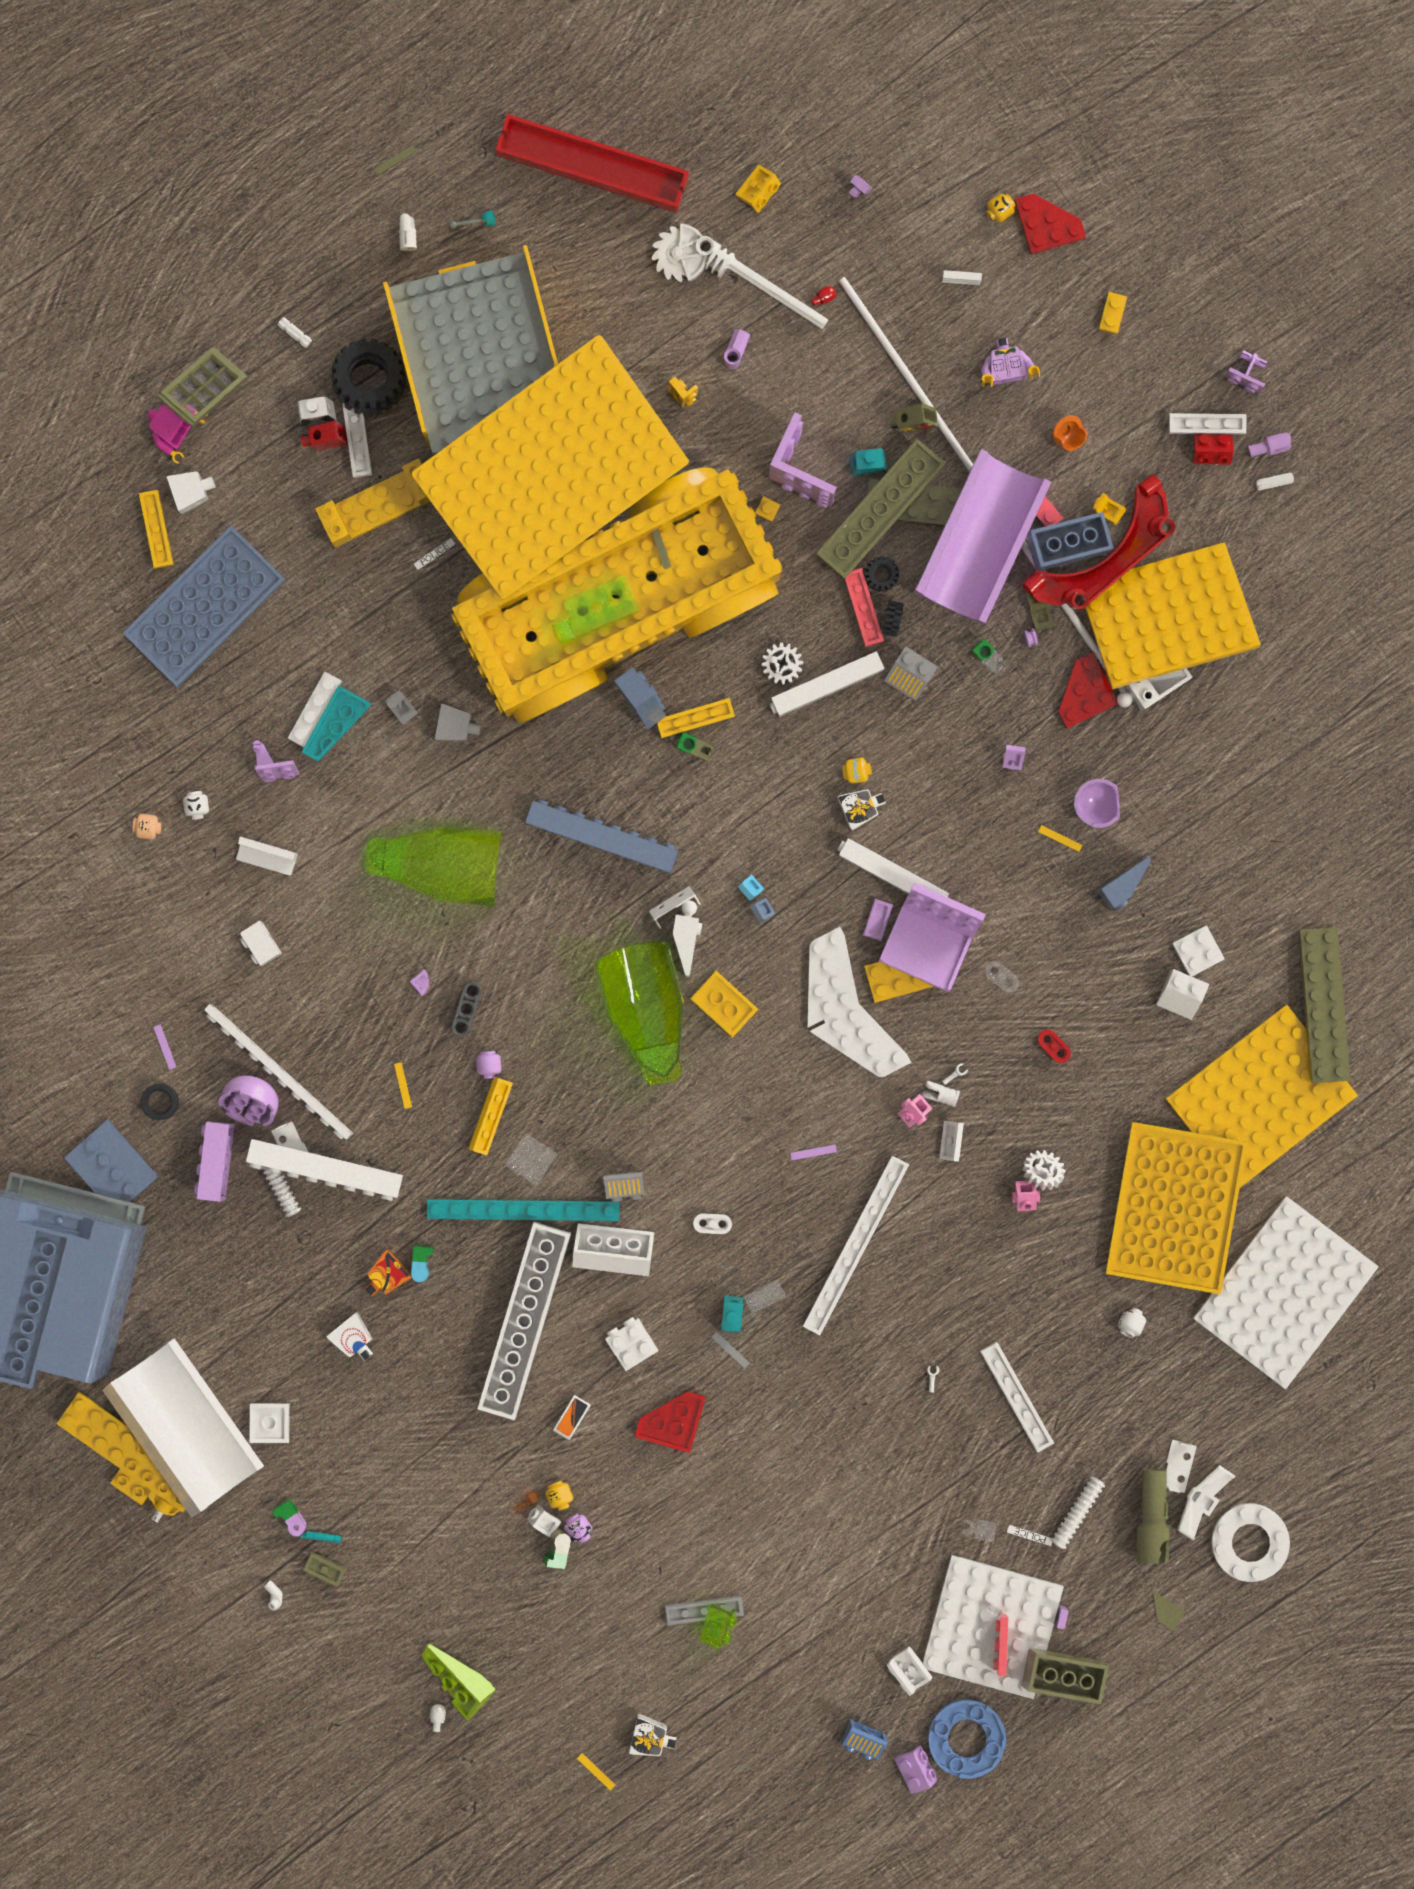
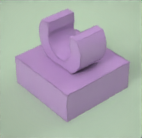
(860, 186)

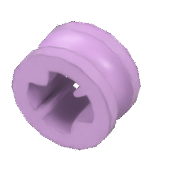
(1031, 638)

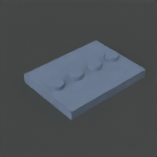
(111, 1164)

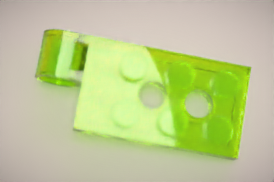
(581, 617)

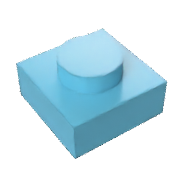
(750, 887)

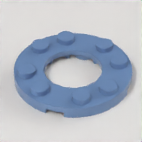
(967, 1766)

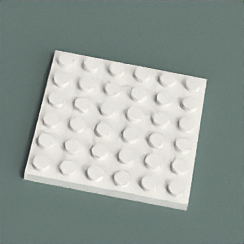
(965, 1623)

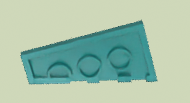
(338, 717)

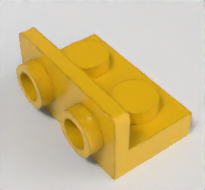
(758, 188)
(678, 391)

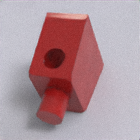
(325, 436)

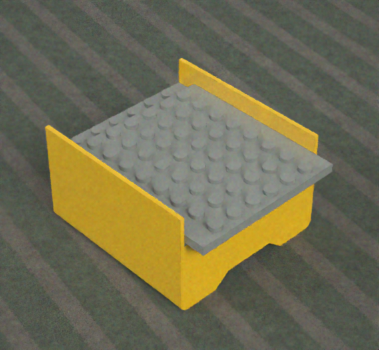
(470, 341)

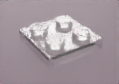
(531, 1159)

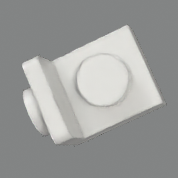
(543, 1520)

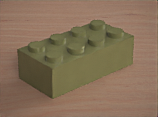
(1065, 1676)

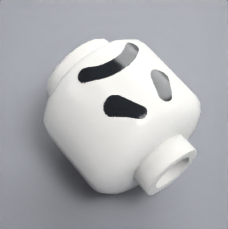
(196, 805)

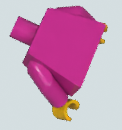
(168, 430)

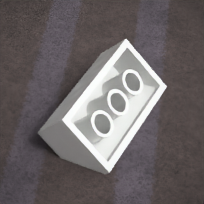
(613, 1249)

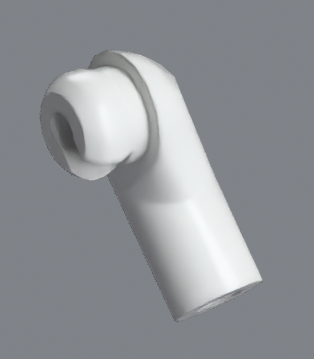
(276, 1595)

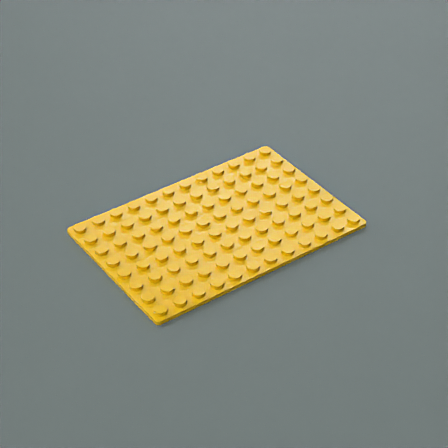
(550, 467)

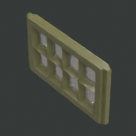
(202, 386)

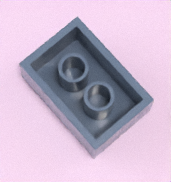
(641, 697)

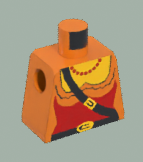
(386, 1274)

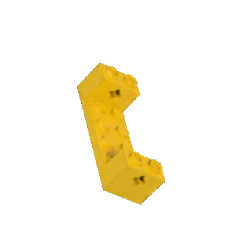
(372, 506)

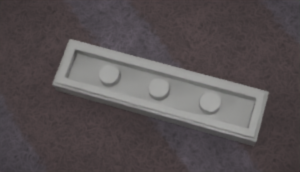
(698, 1610)

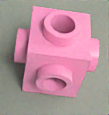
(911, 1113)
(1025, 1196)

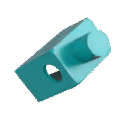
(868, 462)
(732, 1314)

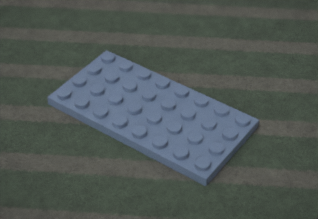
(204, 606)

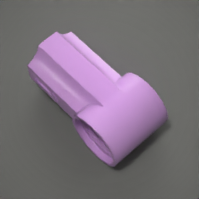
(736, 347)

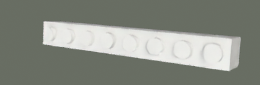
(325, 1169)

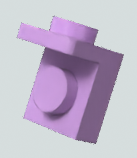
(1013, 757)

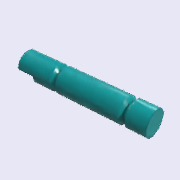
(322, 1537)

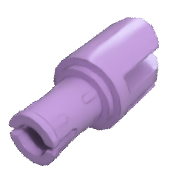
(1272, 445)

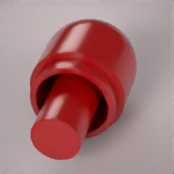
(824, 296)

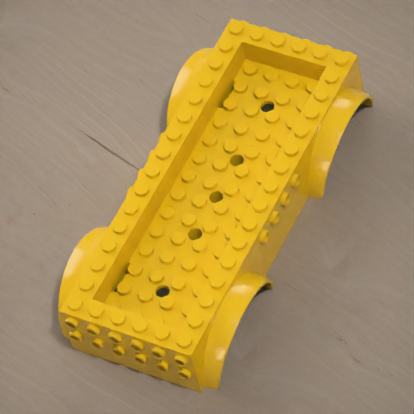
(687, 596)

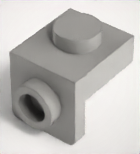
(401, 707)

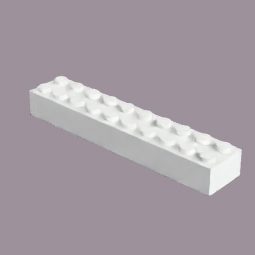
(524, 1321)

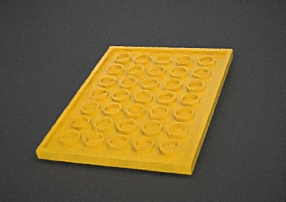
(1171, 616)
(1261, 1093)
(1176, 1207)

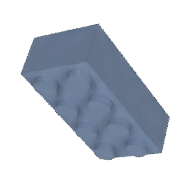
(1069, 541)

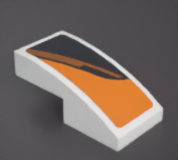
(571, 1417)

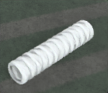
(282, 1191)
(1078, 1512)

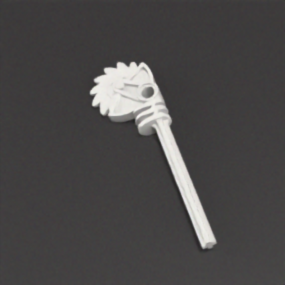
(682, 255)

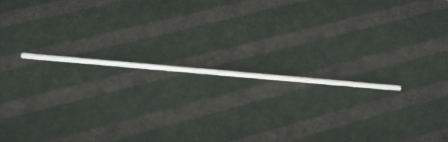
(955, 445)

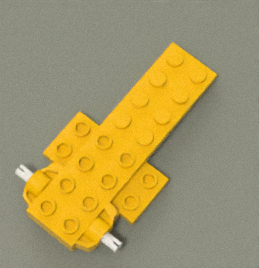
(117, 1444)

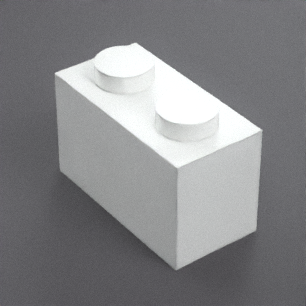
(260, 944)

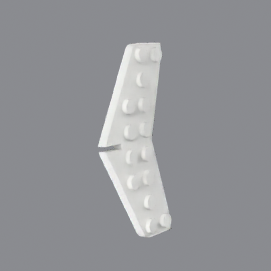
(835, 1001)

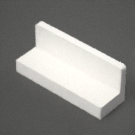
(266, 856)

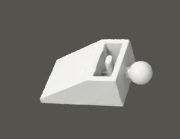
(1155, 687)
(685, 933)

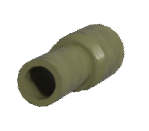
(1153, 1532)

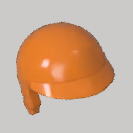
(1069, 433)

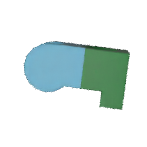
(419, 1262)

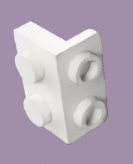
(908, 1670)

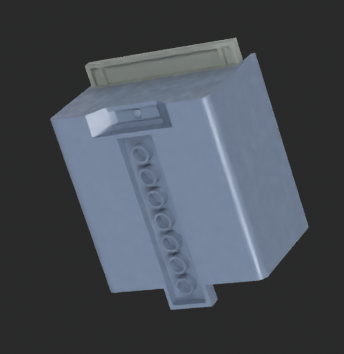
(63, 1278)

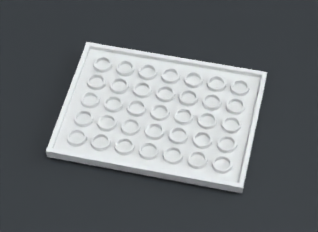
(1285, 1292)

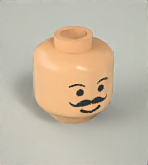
(146, 826)

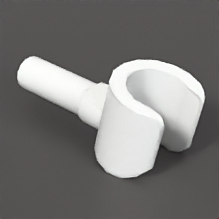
(956, 1073)
(932, 1378)

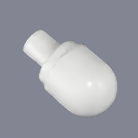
(437, 1716)

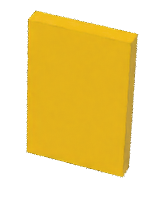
(724, 1004)

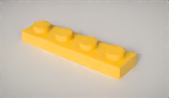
(156, 529)
(696, 718)
(490, 1116)

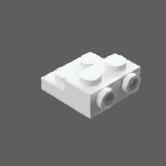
(631, 1343)

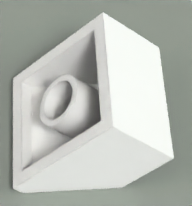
(1182, 994)

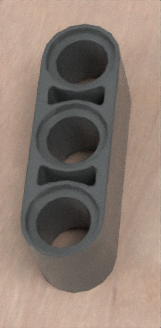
(467, 999)

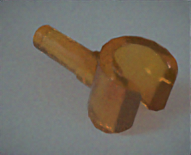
(533, 1497)

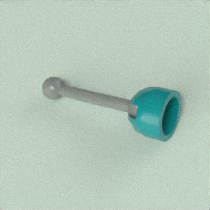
(487, 219)

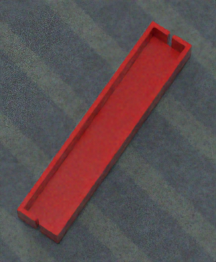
(592, 163)

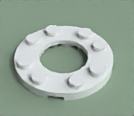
(1222, 1542)

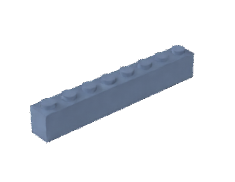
(602, 837)

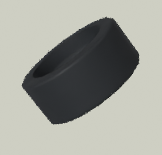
(145, 1103)

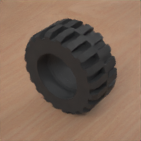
(368, 353)

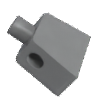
(455, 725)

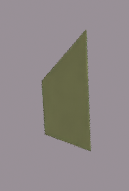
(1167, 1612)

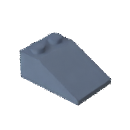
(1121, 888)

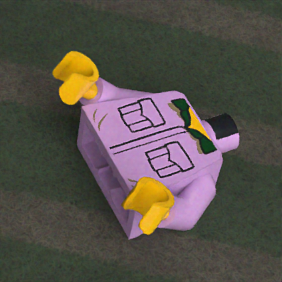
(1007, 365)

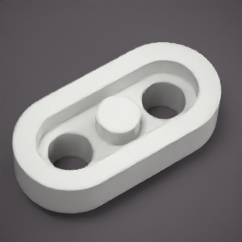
(712, 1223)

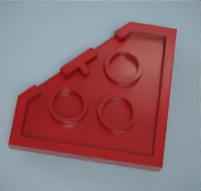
(1047, 224)
(1086, 692)
(673, 1422)

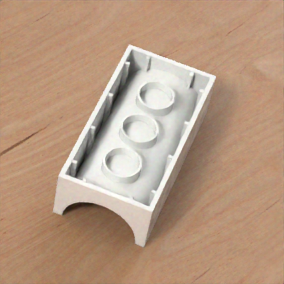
(182, 1428)

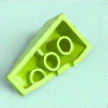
(465, 1685)

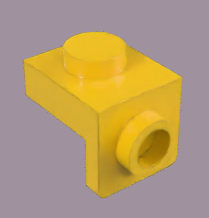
(1111, 509)

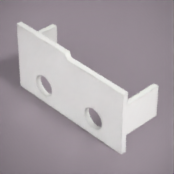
(672, 903)
(292, 1138)
(1178, 1465)

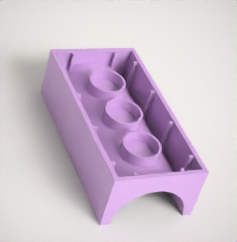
(981, 538)

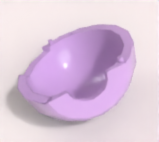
(1098, 803)

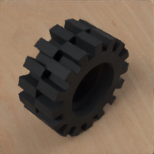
(889, 565)
(893, 618)

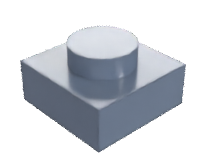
(762, 910)

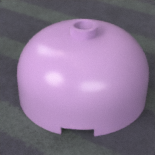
(251, 1091)

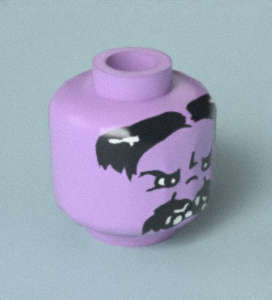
(578, 1528)

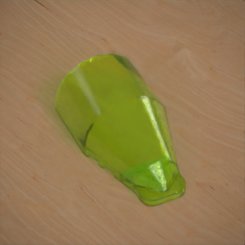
(440, 863)
(645, 1006)

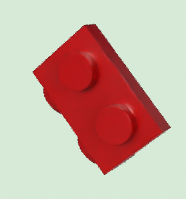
(1213, 449)

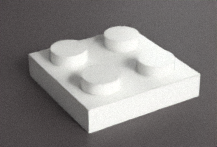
(1198, 951)
(269, 1422)

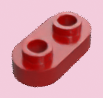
(1053, 1046)

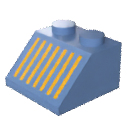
(864, 1740)

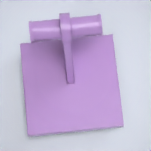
(1250, 384)
(270, 771)

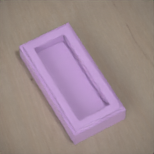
(877, 919)

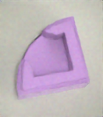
(421, 982)

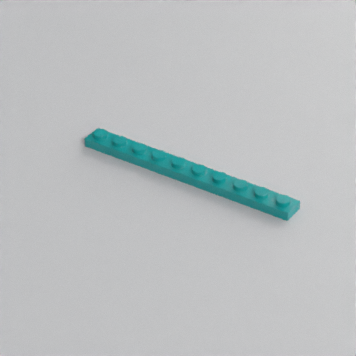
(523, 1210)

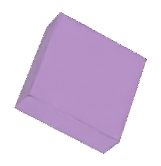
(1061, 1617)

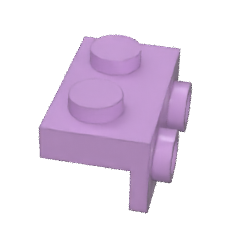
(916, 1770)

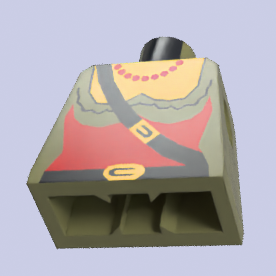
(915, 418)

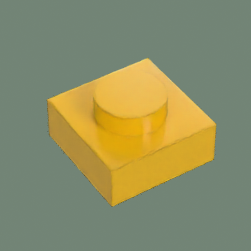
(767, 509)

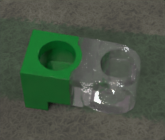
(988, 656)

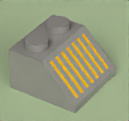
(910, 673)
(624, 1185)

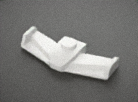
(1202, 1500)

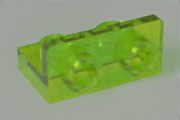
(718, 1627)

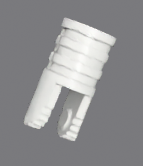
(407, 233)
(946, 1095)

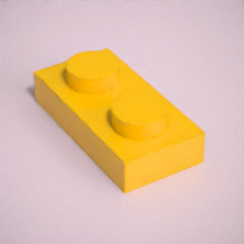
(1112, 313)

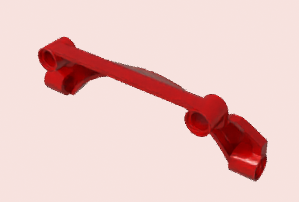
(1139, 540)

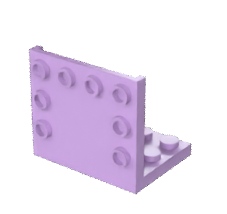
(793, 478)
(931, 937)

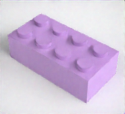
(215, 1161)

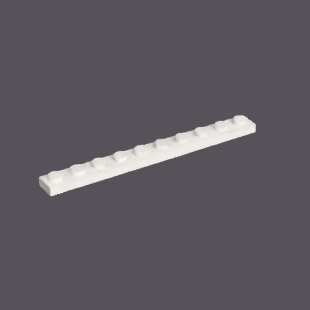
(284, 1078)
(855, 1245)

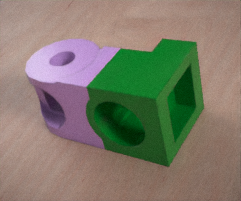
(291, 1516)

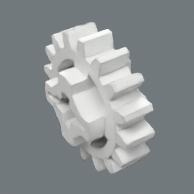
(790, 666)
(1043, 1170)

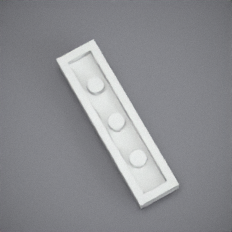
(1207, 424)
(357, 443)
(314, 709)

